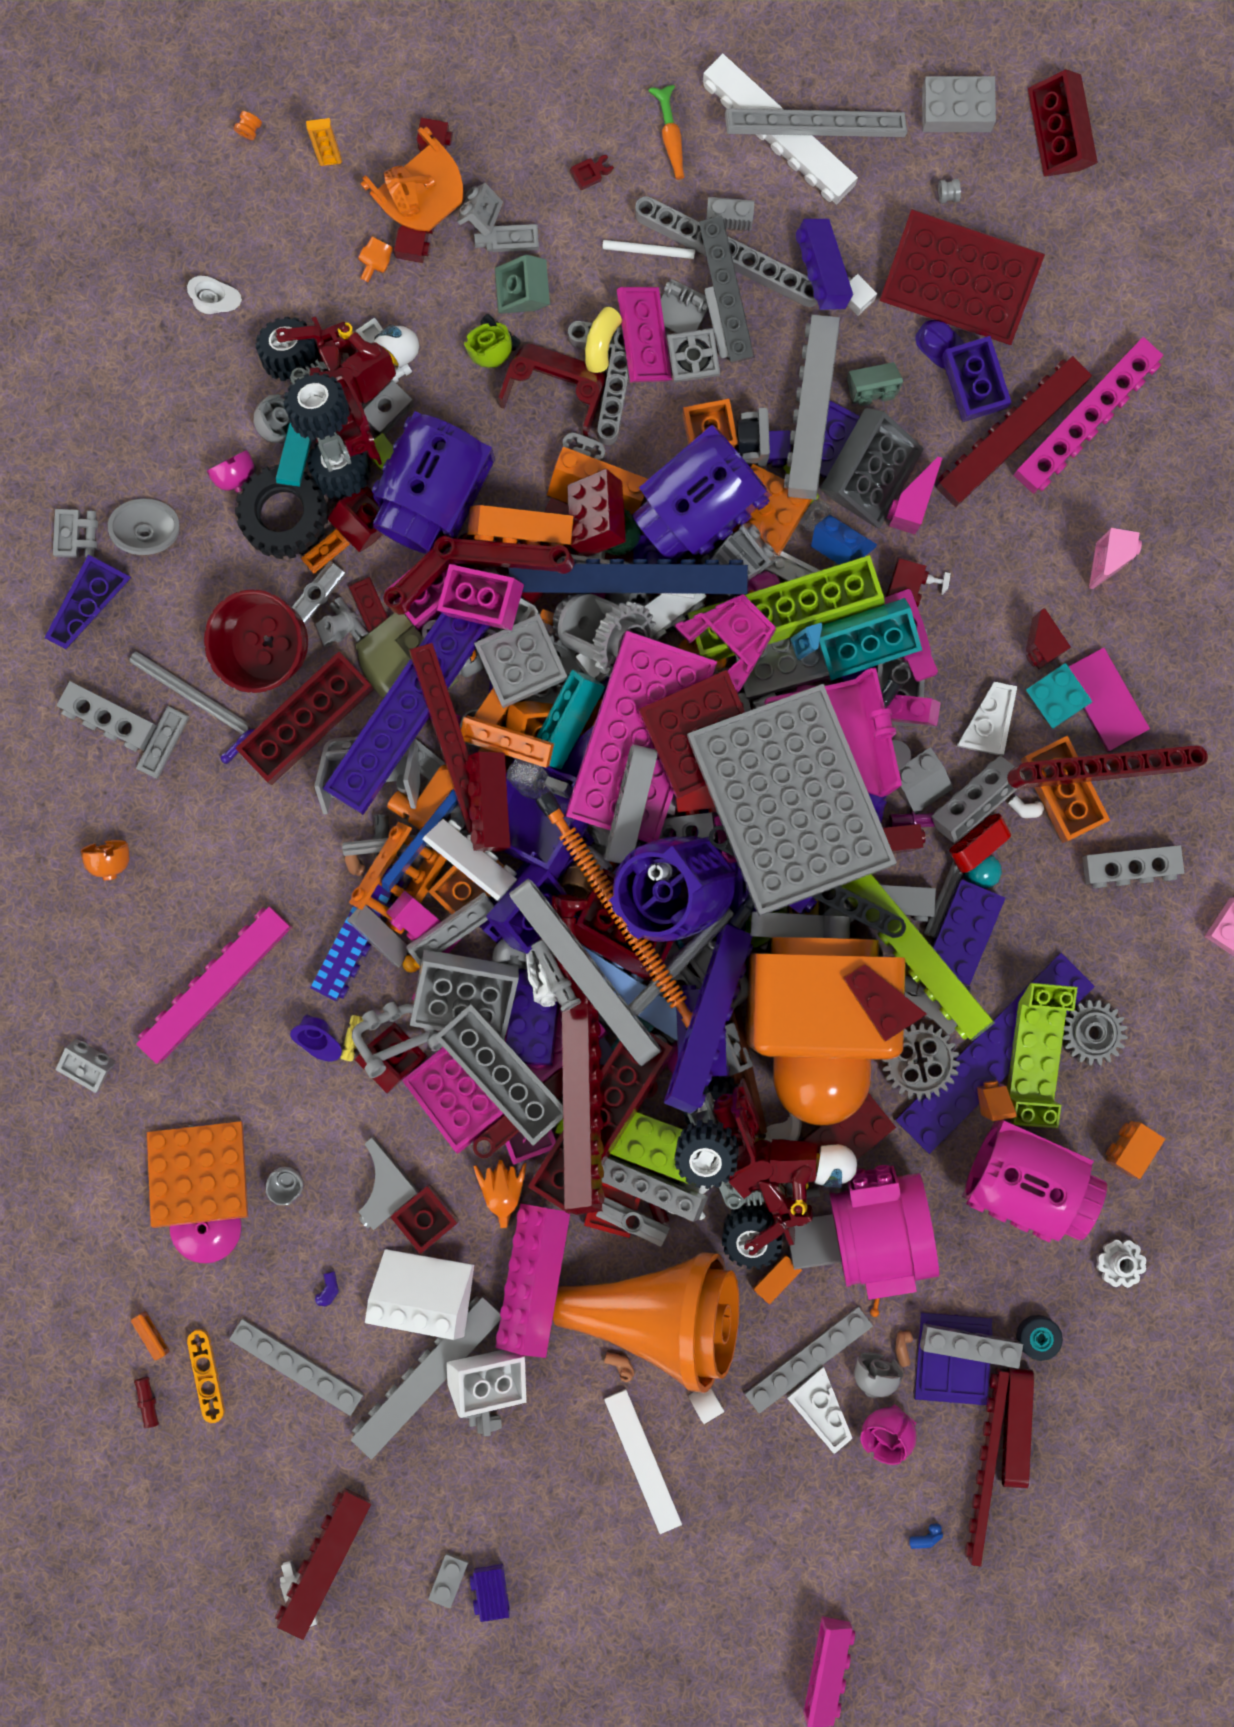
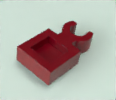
(588, 173)

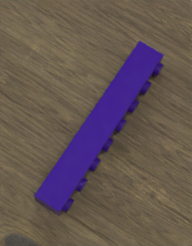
(708, 1020)

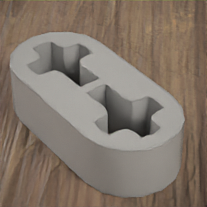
(585, 442)

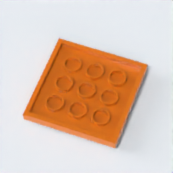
(197, 1174)

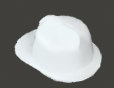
(212, 296)

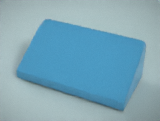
(806, 641)

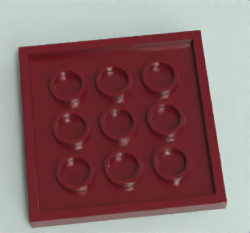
(682, 713)

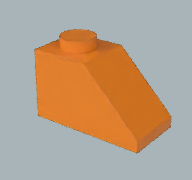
(995, 1101)

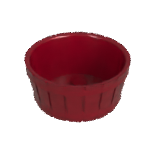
(237, 635)

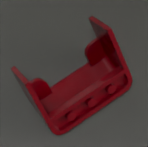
(560, 366)

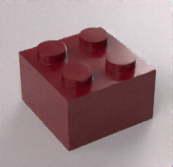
(424, 1219)

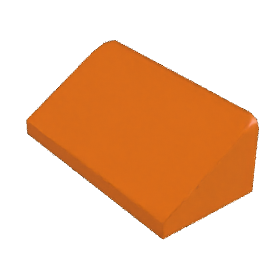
(325, 551)
(776, 1279)
(150, 1336)

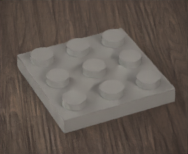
(521, 661)

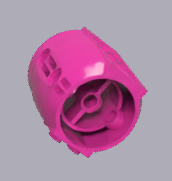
(1034, 1184)

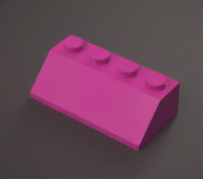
(827, 1672)

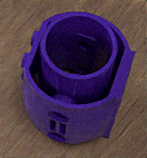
(430, 482)
(699, 497)
(654, 907)

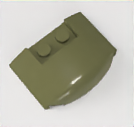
(386, 652)

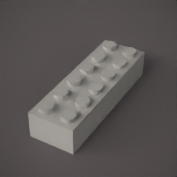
(501, 1074)

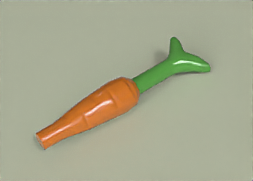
(670, 132)

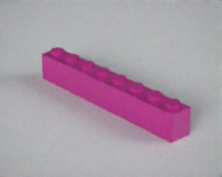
(213, 985)

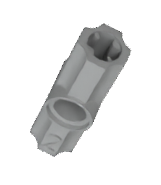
(326, 582)
(647, 1228)

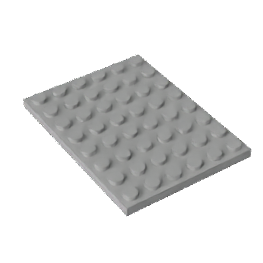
(791, 799)

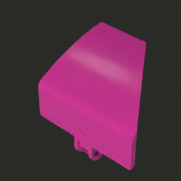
(866, 729)

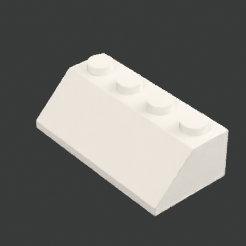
(476, 865)

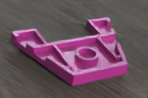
(739, 627)

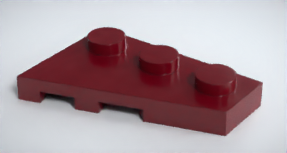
(882, 1003)

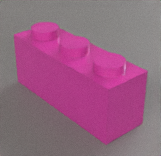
(413, 917)

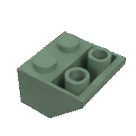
(874, 383)

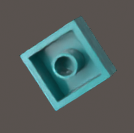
(1059, 696)

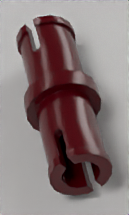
(146, 1402)

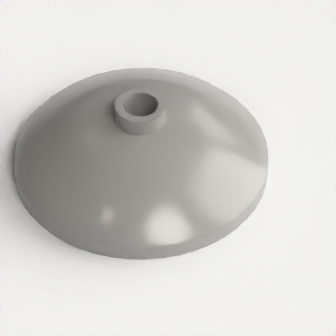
(143, 526)

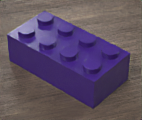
(967, 928)

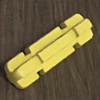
(348, 1052)

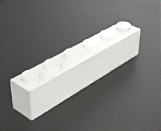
(666, 611)

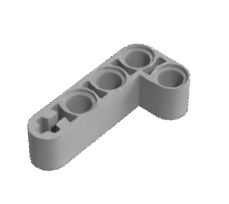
(800, 926)

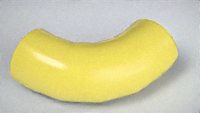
(599, 339)

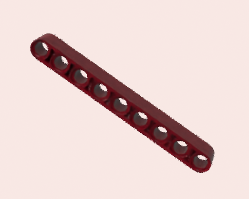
(1098, 770)

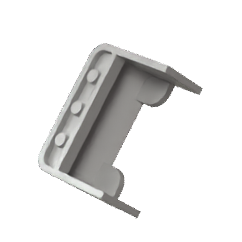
(405, 773)

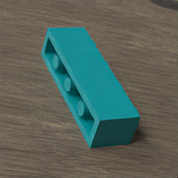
(570, 715)

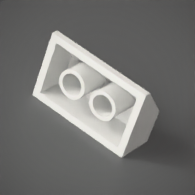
(487, 1382)

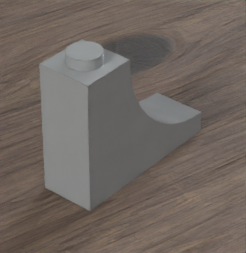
(390, 1189)

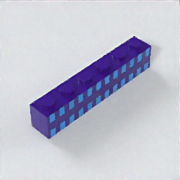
(347, 951)

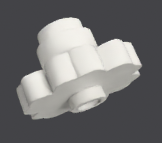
(1110, 1260)

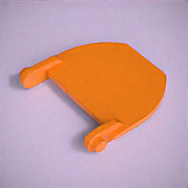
(434, 202)

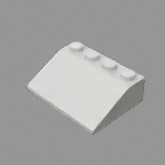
(421, 1295)

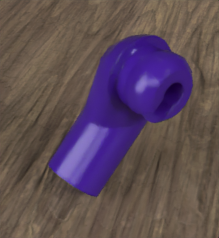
(329, 1292)

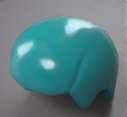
(985, 874)

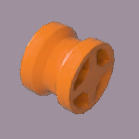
(247, 125)

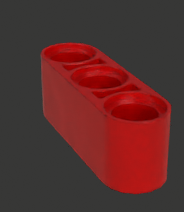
(980, 843)

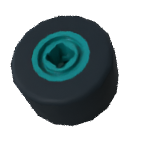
(1033, 1331)

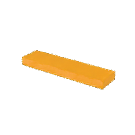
(324, 141)

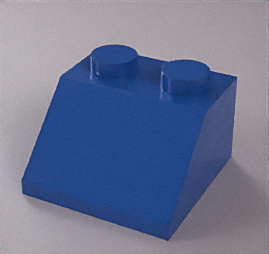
(840, 541)

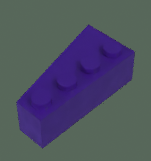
(87, 597)

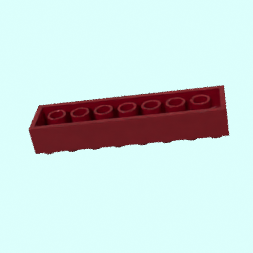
(622, 1091)

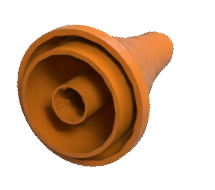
(671, 1317)

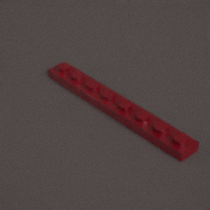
(444, 724)
(985, 1476)

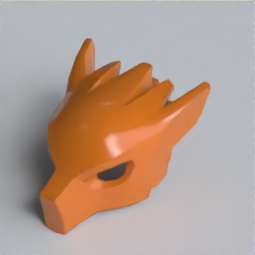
(501, 1190)

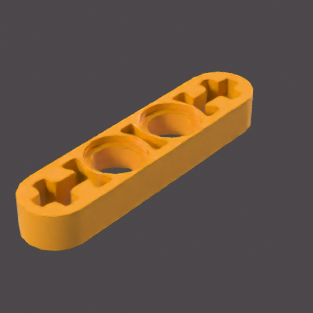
(209, 1375)

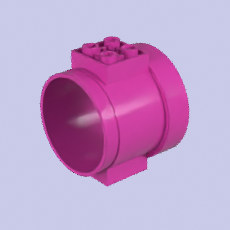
(885, 1232)

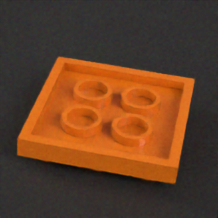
(780, 515)

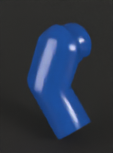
(929, 1540)

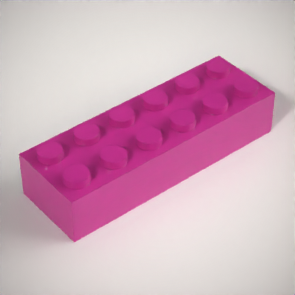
(532, 1280)

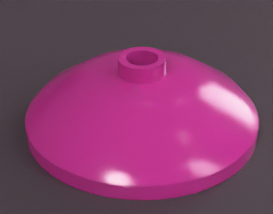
(210, 1246)

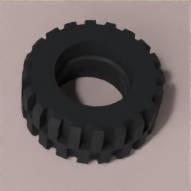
(290, 541)

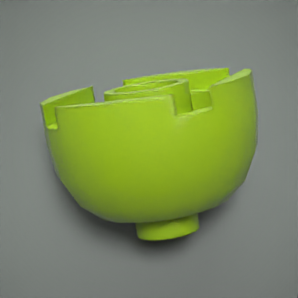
(489, 345)

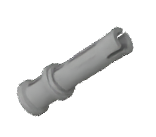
(558, 988)

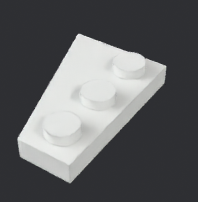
(991, 721)
(821, 1410)

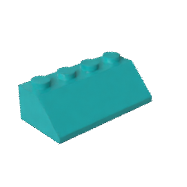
(869, 638)

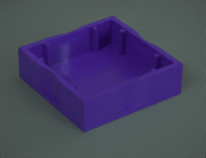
(533, 834)

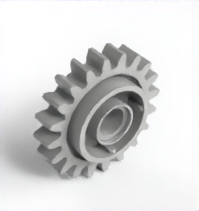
(1108, 1028)

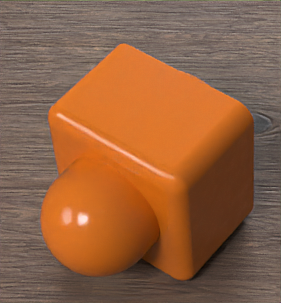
(815, 1024)

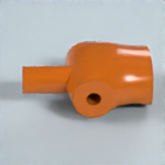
(375, 257)

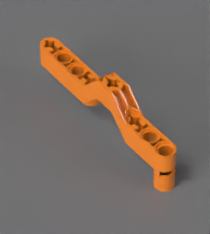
(440, 784)

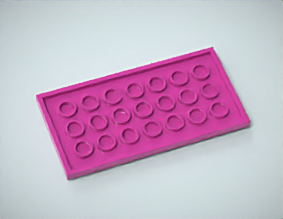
(641, 675)
(457, 1102)

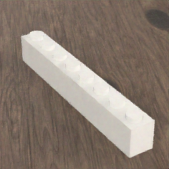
(801, 151)

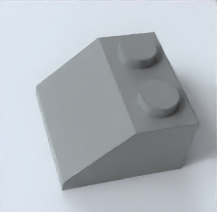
(923, 781)

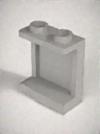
(749, 538)

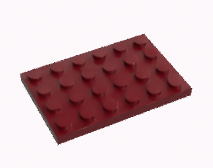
(961, 277)

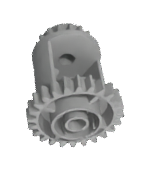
(582, 621)

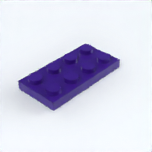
(531, 1025)

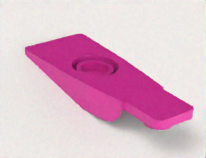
(920, 662)

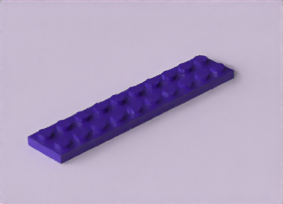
(400, 717)
(981, 1061)

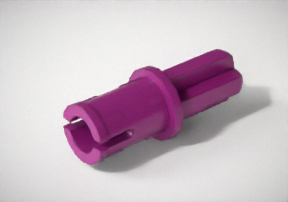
(911, 819)

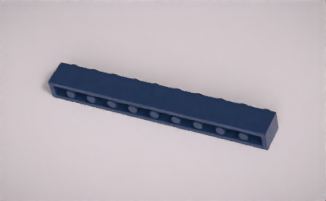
(639, 577)

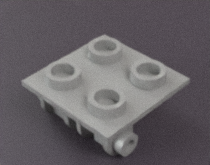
(682, 307)

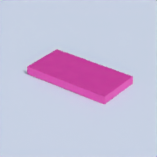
(644, 334)
(1113, 708)

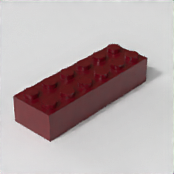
(304, 718)

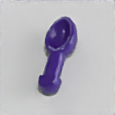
(232, 752)

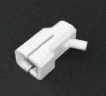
(540, 981)

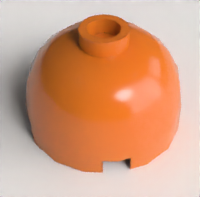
(106, 859)

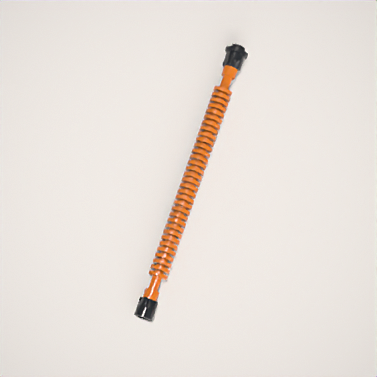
(550, 807)

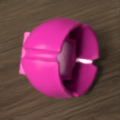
(889, 1435)

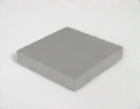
(815, 1243)

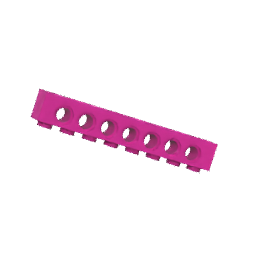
(1142, 354)

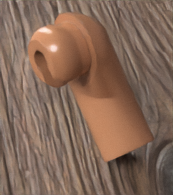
(354, 866)
(901, 1348)
(623, 1365)

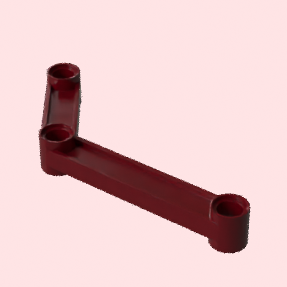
(473, 553)
(504, 1129)

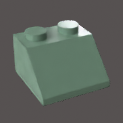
(522, 285)

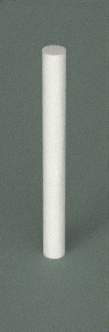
(648, 249)

